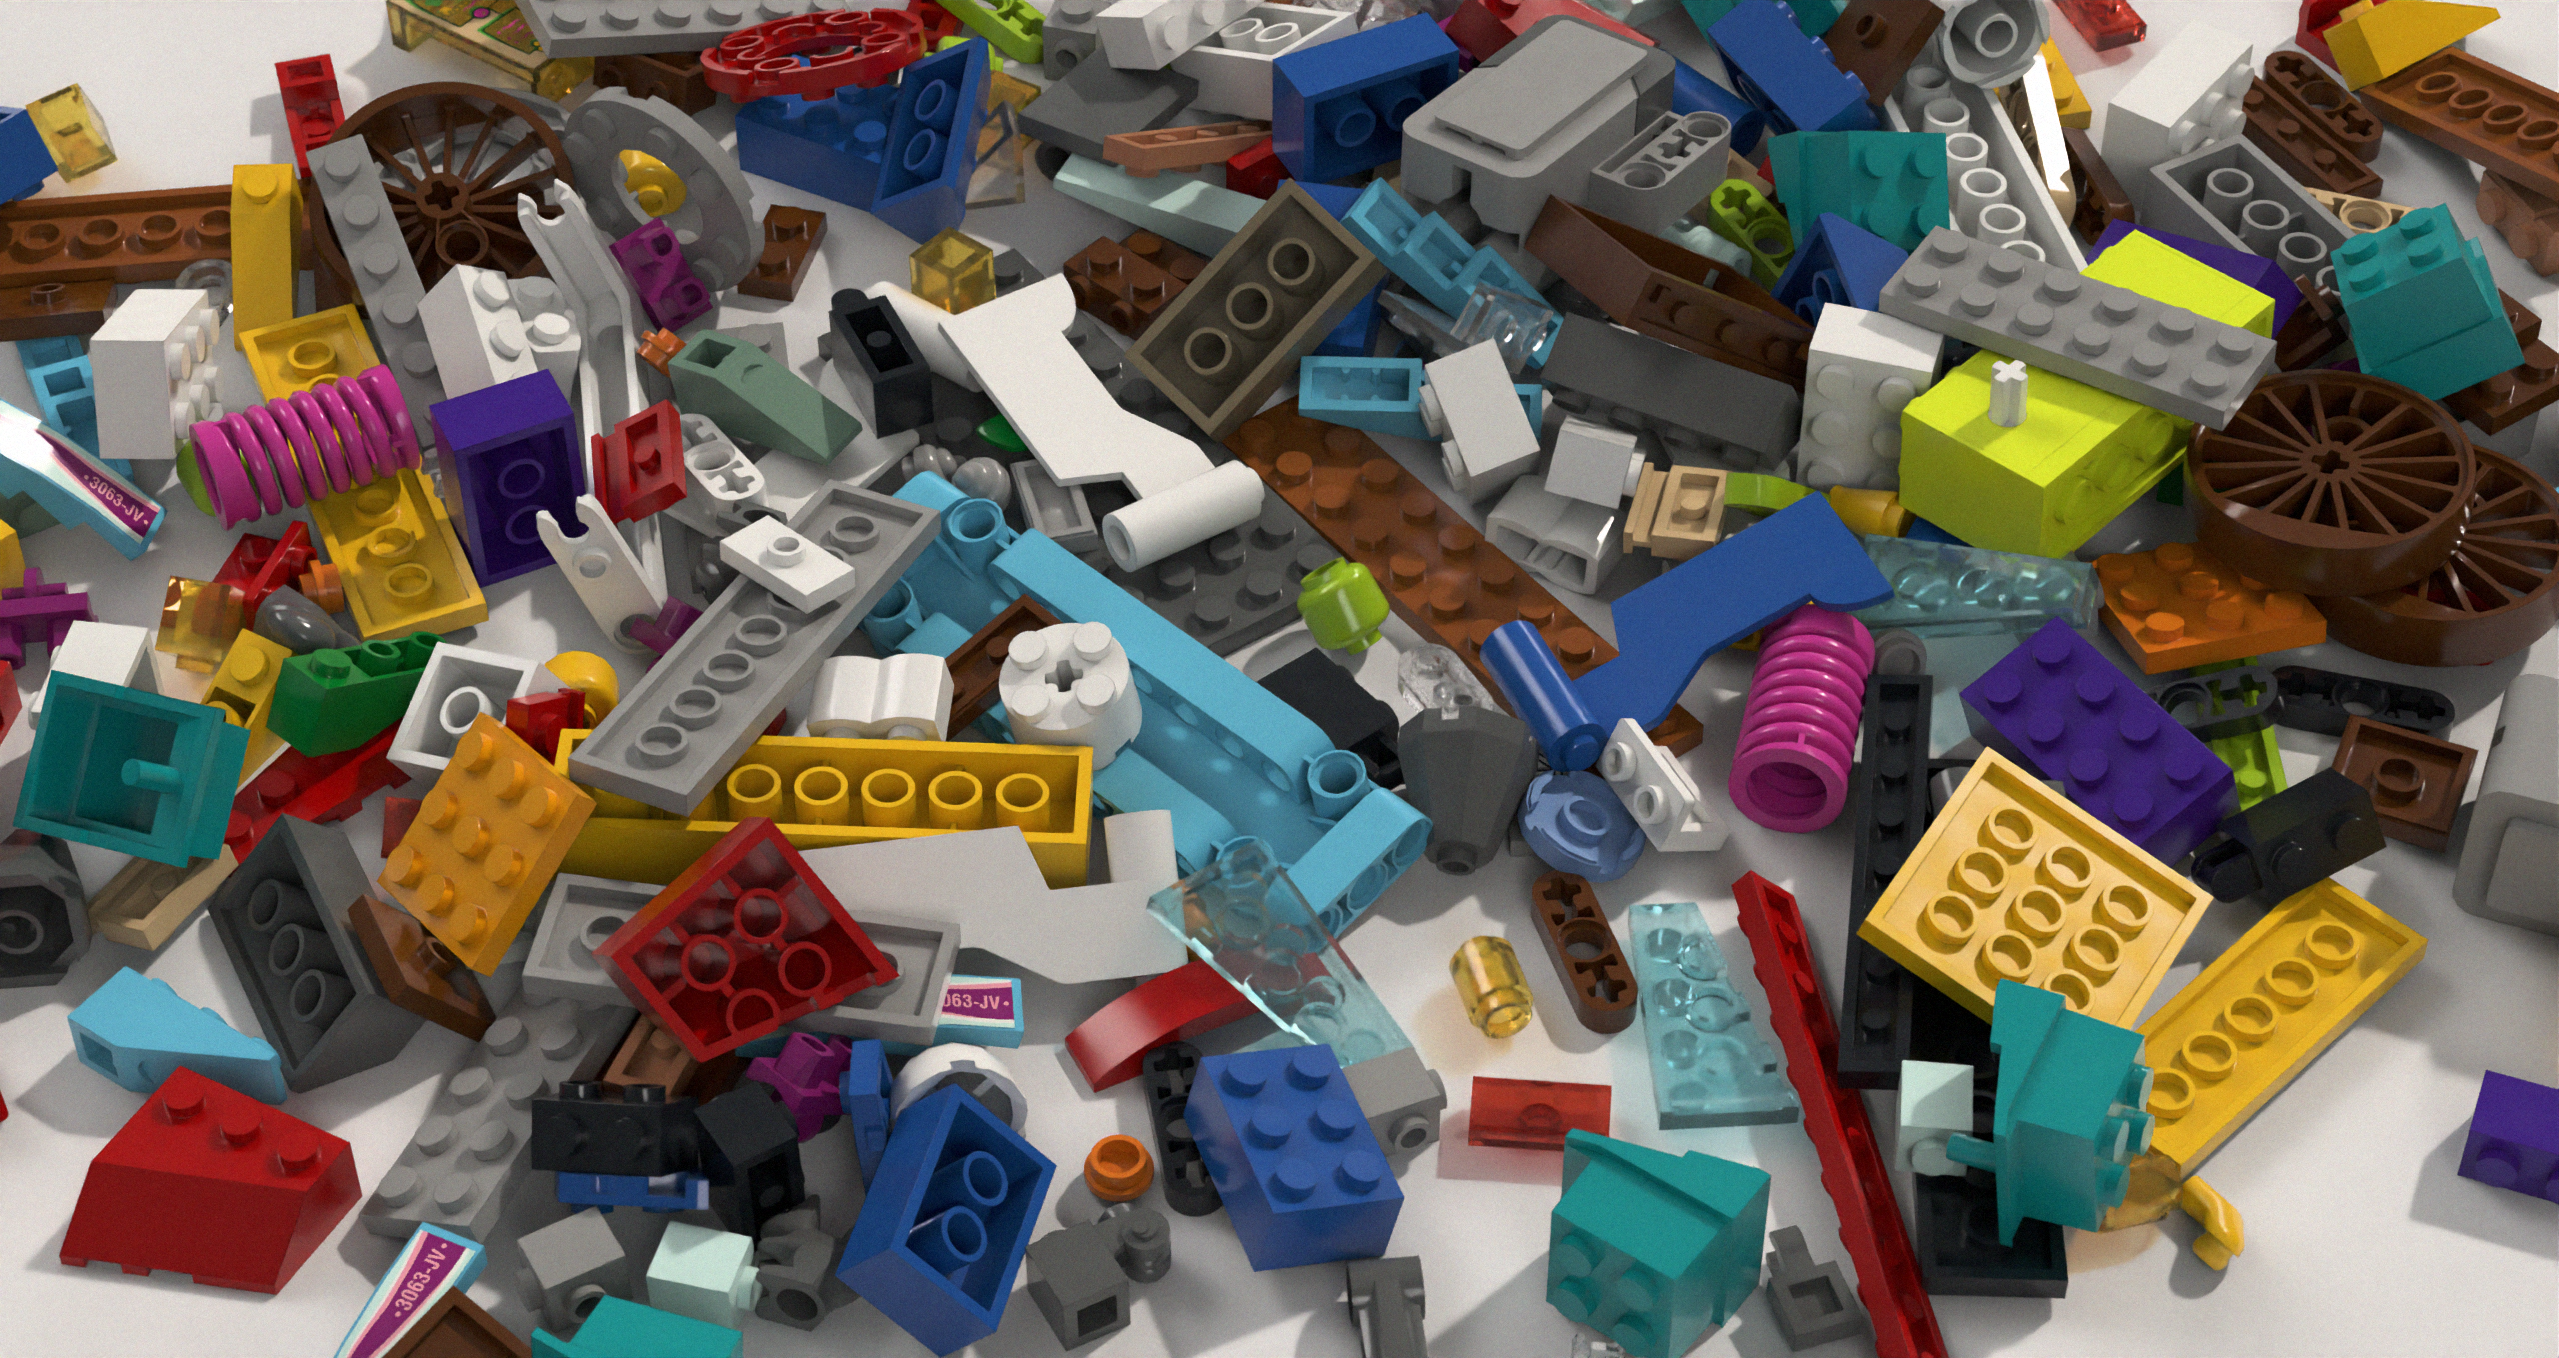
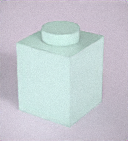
(1929, 1108)
(704, 1275)

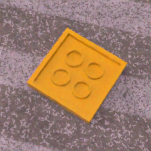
(485, 843)

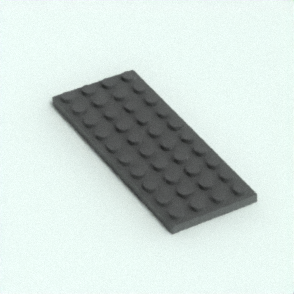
(1214, 591)

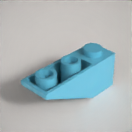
(143, 1031)

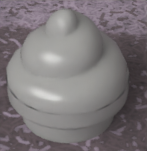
(931, 459)
(984, 480)
(1899, 653)

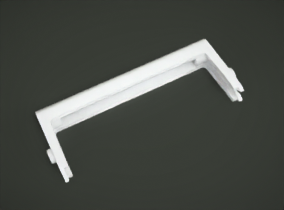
(611, 569)

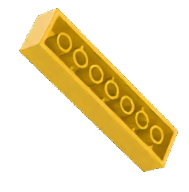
(851, 794)

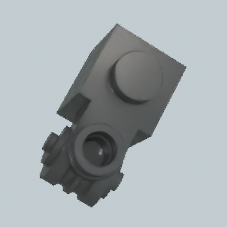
(1083, 1271)

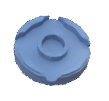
(1580, 826)

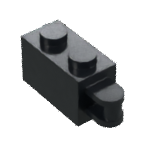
(879, 363)
(1343, 711)
(2291, 840)

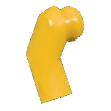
(2221, 1220)

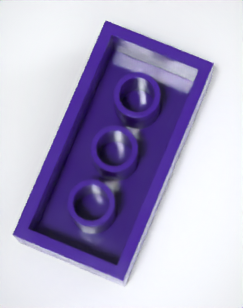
(2116, 750)

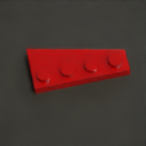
(311, 789)

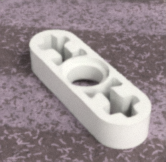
(710, 448)

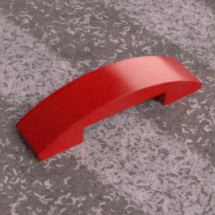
(310, 104)
(1165, 1009)

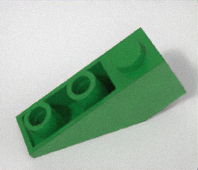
(348, 693)

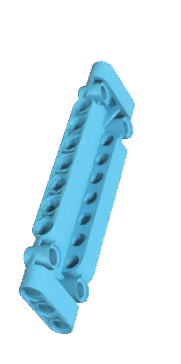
(1209, 738)

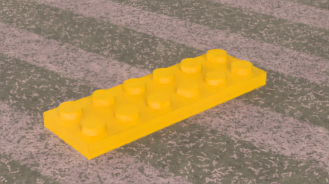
(2267, 1013)

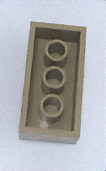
(1256, 312)

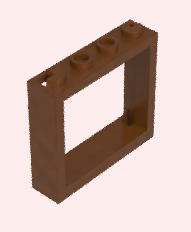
(1663, 294)

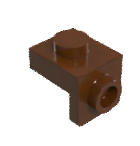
(2310, 329)

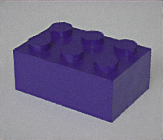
(502, 462)

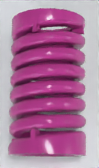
(381, 422)
(1802, 720)

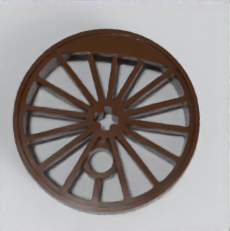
(435, 112)
(2328, 478)
(2491, 554)

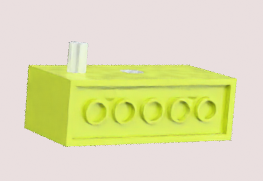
(2046, 460)

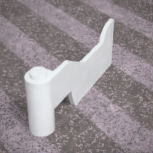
(1085, 437)
(795, 480)
(1004, 905)

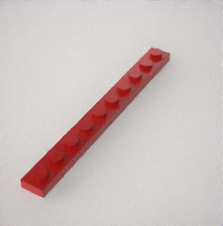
(1837, 1124)

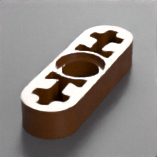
(2305, 83)
(2102, 188)
(1581, 975)

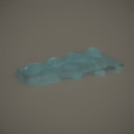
(1974, 590)
(1278, 953)
(1698, 1029)

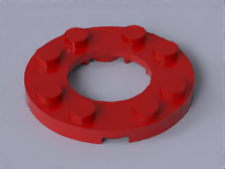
(753, 66)

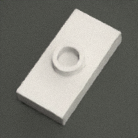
(787, 564)

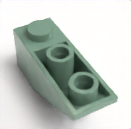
(758, 398)

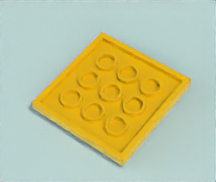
(2034, 896)

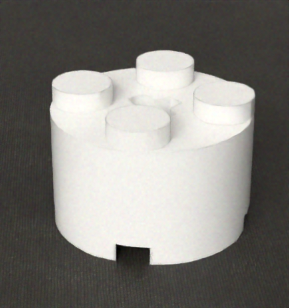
(1071, 690)

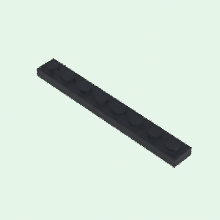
(1888, 828)

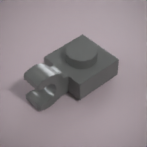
(1808, 1298)

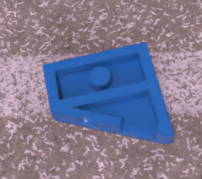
(865, 1097)
(654, 1194)

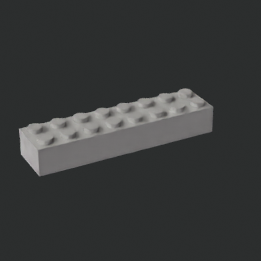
(2251, 205)

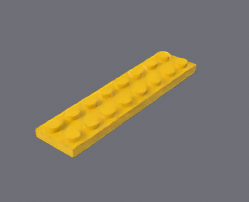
(388, 538)

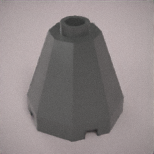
(1466, 780)
(40, 910)

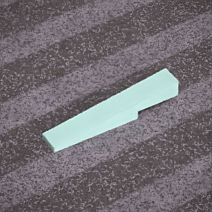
(1168, 205)

